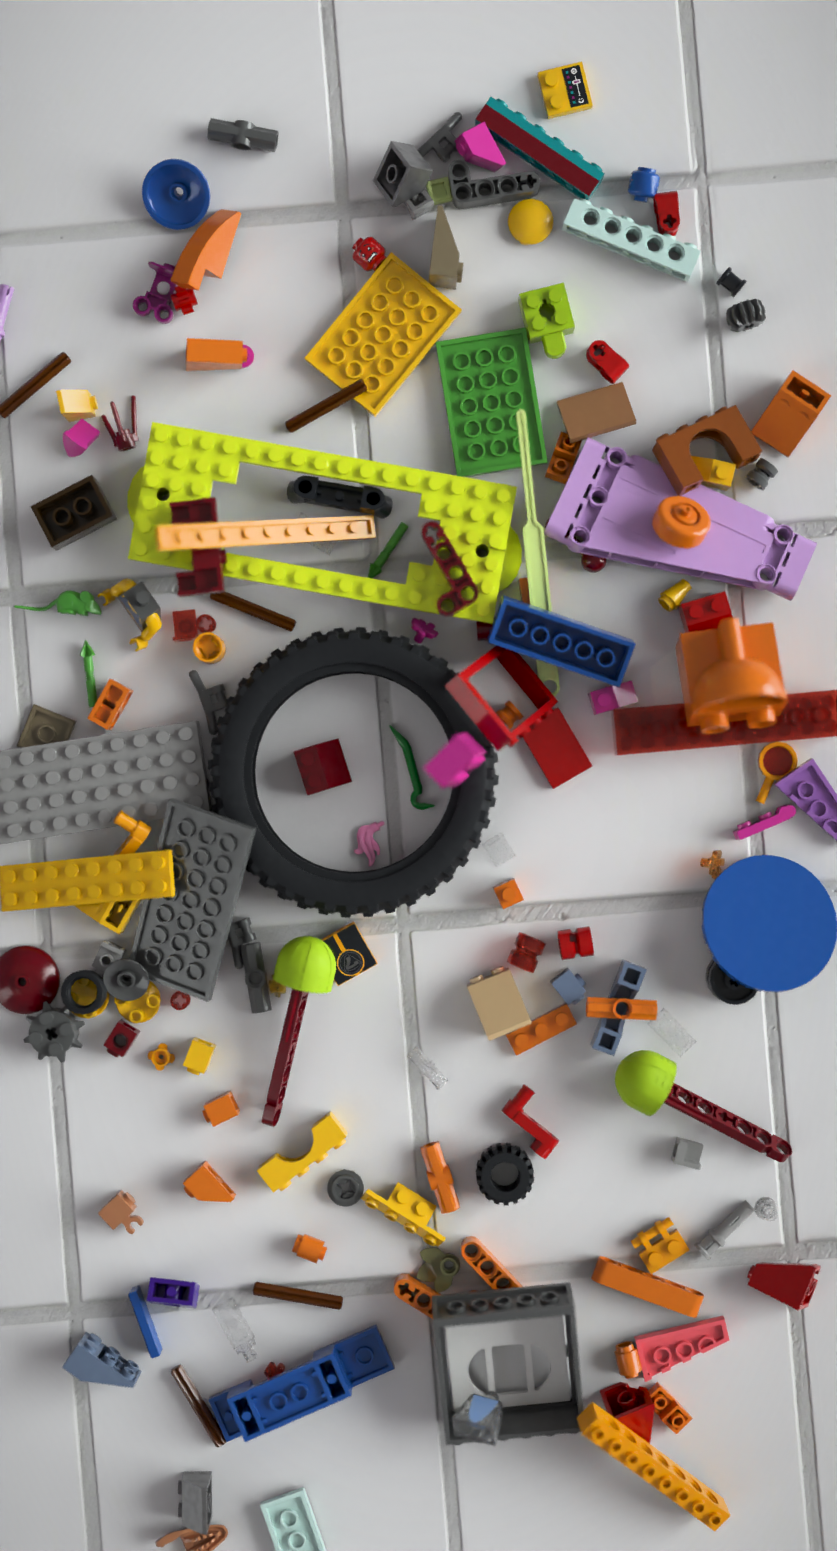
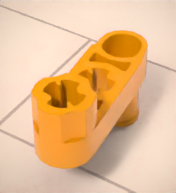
(138, 833)

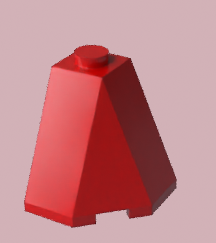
(785, 1282)
(630, 1407)

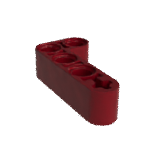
(445, 566)

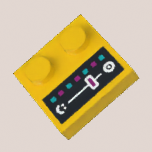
(564, 90)

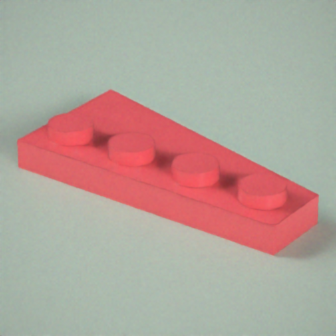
(678, 1344)

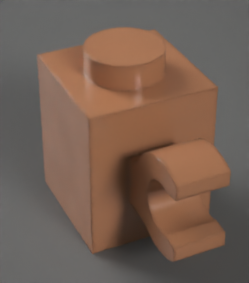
(119, 1211)

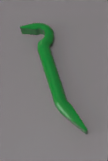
(413, 772)

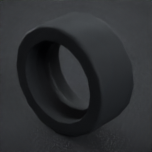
(66, 992)

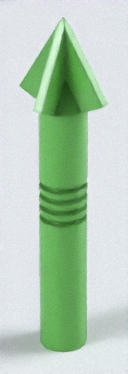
(375, 568)
(87, 654)

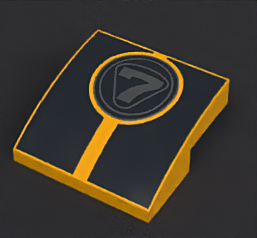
(350, 953)

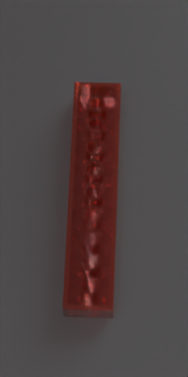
(666, 728)

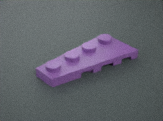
(812, 794)

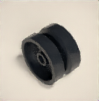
(725, 990)

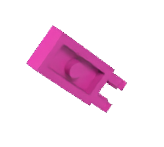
(765, 821)

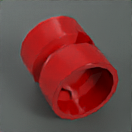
(575, 943)

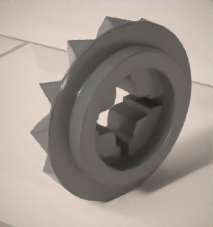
(350, 1197)

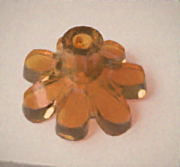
(714, 863)

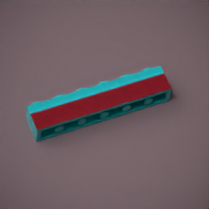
(540, 149)

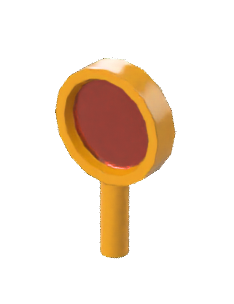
(775, 762)

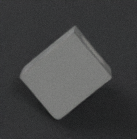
(687, 1153)

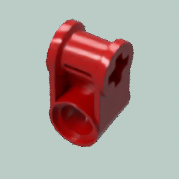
(667, 210)
(608, 362)

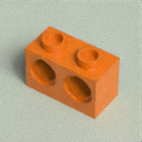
(110, 704)

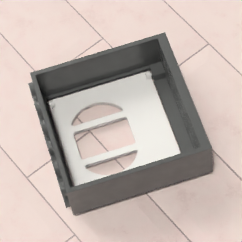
(510, 1318)

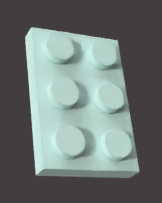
(292, 1522)

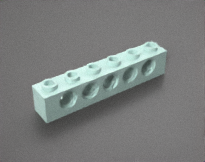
(618, 243)

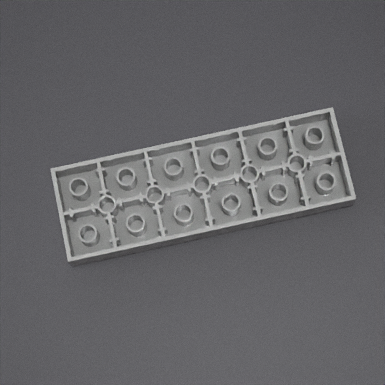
(91, 779)

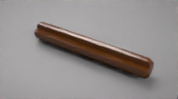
(34, 384)
(326, 406)
(254, 610)
(298, 1295)
(198, 1405)

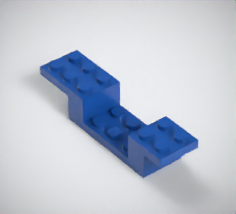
(324, 1380)

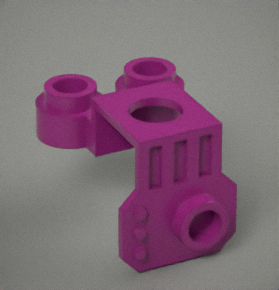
(154, 300)

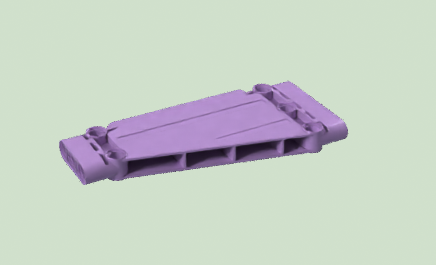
(621, 528)

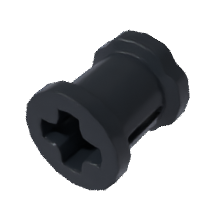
(731, 282)

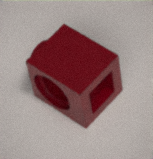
(128, 1032)

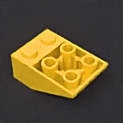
(112, 914)

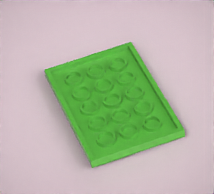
(483, 388)

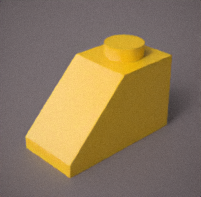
(76, 404)

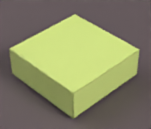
(439, 190)

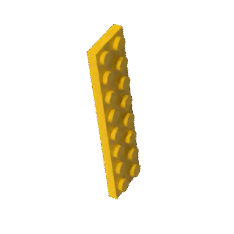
(87, 881)

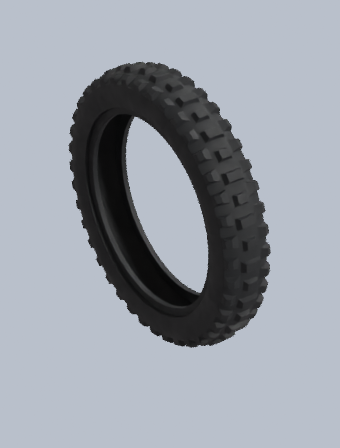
(237, 793)

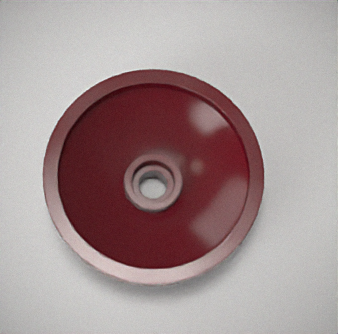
(40, 975)

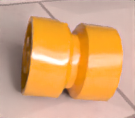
(209, 648)

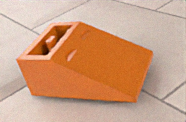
(790, 413)

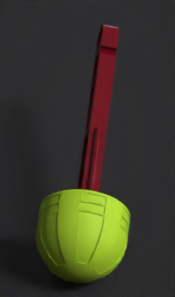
(306, 967)
(647, 1082)

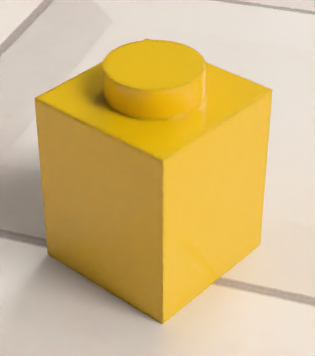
(199, 1056)

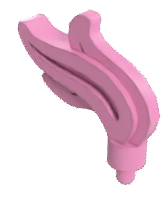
(367, 843)

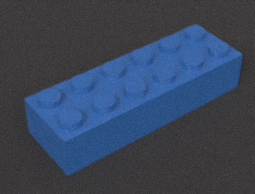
(561, 641)

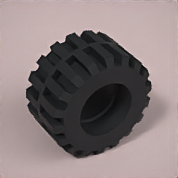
(511, 1192)

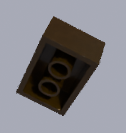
(73, 512)

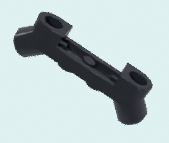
(340, 496)

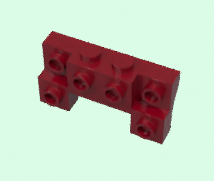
(206, 562)

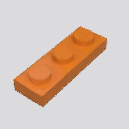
(541, 1029)

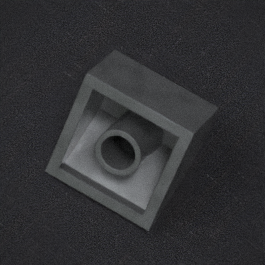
(402, 173)
(196, 1500)

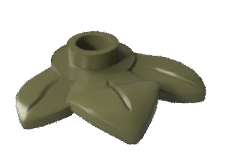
(434, 1269)

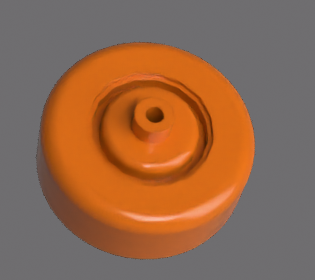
(681, 522)

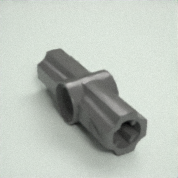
(242, 135)
(259, 992)

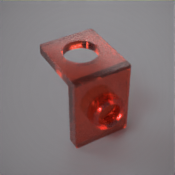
(185, 625)

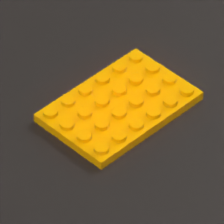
(383, 333)

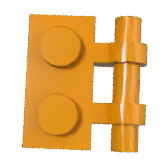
(662, 1251)

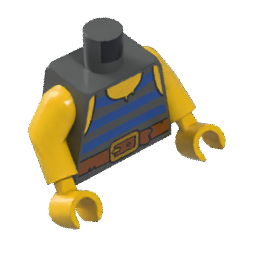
(140, 607)

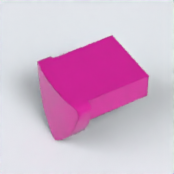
(79, 438)

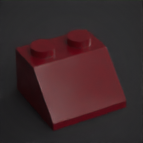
(322, 766)

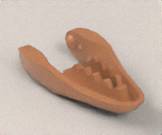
(195, 1541)

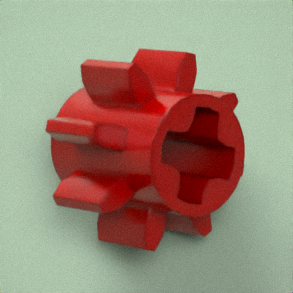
(184, 300)

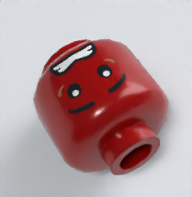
(368, 253)

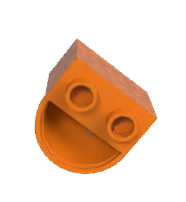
(731, 676)

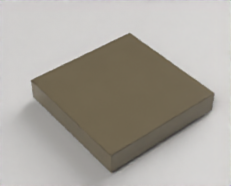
(45, 728)

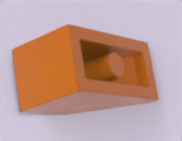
(208, 1185)

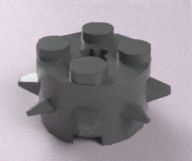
(66, 1028)

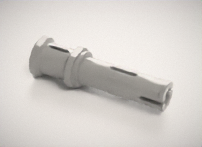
(724, 1230)

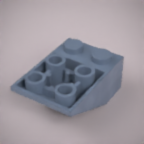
(101, 1364)

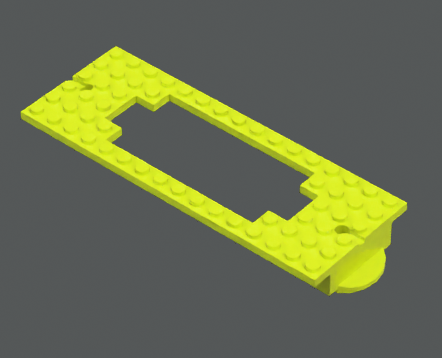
(469, 510)

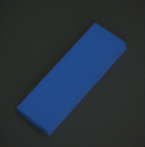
(145, 1322)

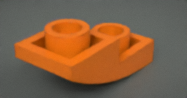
(562, 459)
(669, 1408)

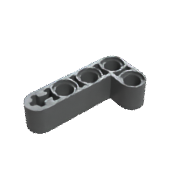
(493, 184)

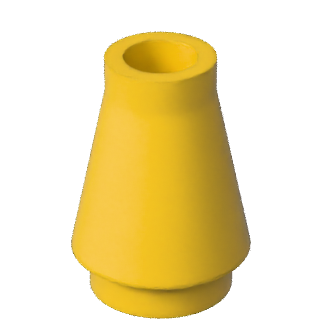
(673, 596)

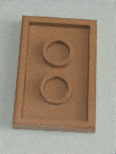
(596, 412)

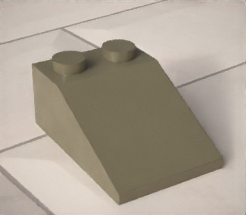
(445, 264)

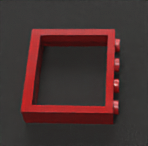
(483, 714)

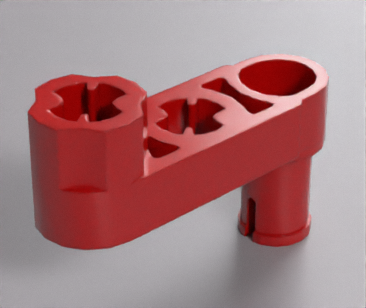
(544, 1141)

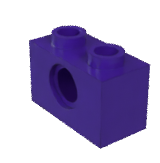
(173, 1292)

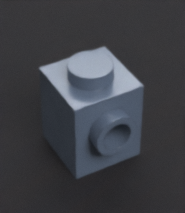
(569, 986)

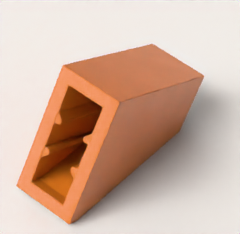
(214, 354)

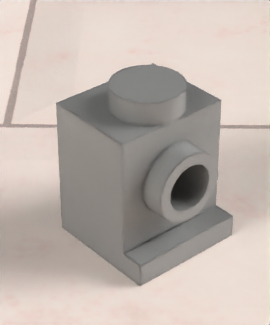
(110, 950)

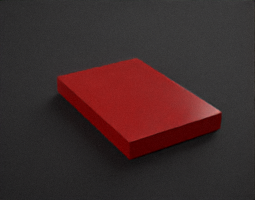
(557, 749)

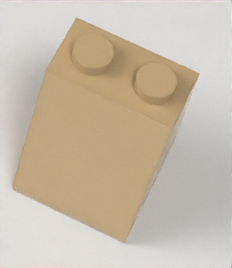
(498, 1003)

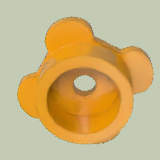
(167, 1056)

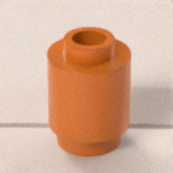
(309, 1248)
(627, 1359)

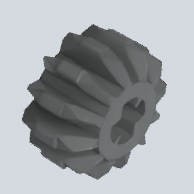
(746, 315)

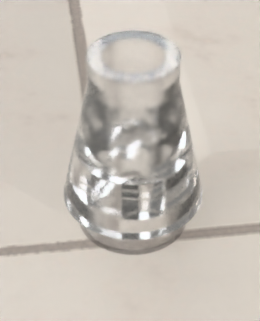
(763, 1205)

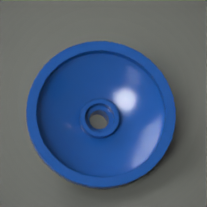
(166, 204)

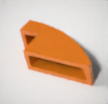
(207, 250)

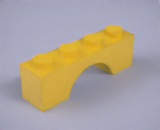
(279, 1170)

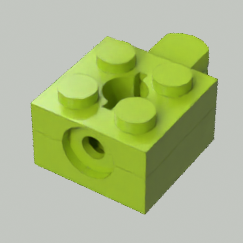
(547, 318)

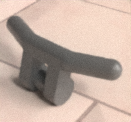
(439, 136)
(204, 694)
(236, 942)

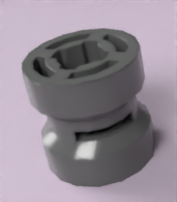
(761, 474)

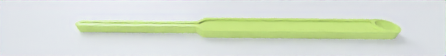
(535, 548)

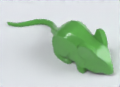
(71, 603)

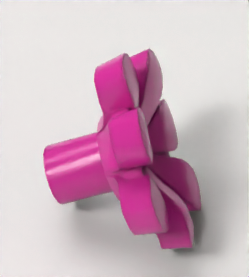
(423, 630)

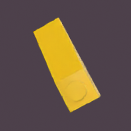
(715, 472)

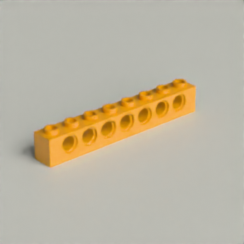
(653, 1466)

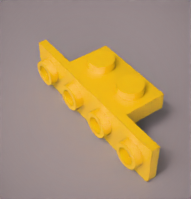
(407, 1209)

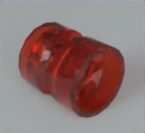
(526, 952)

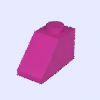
(480, 148)
(612, 697)

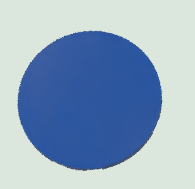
(769, 923)

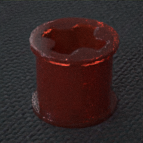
(200, 620)
(176, 1005)

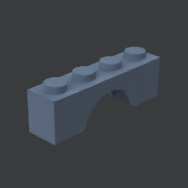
(625, 986)

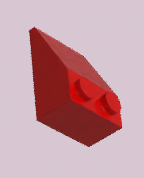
(705, 612)

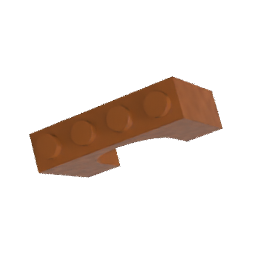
(725, 427)

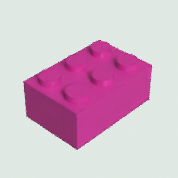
(455, 759)

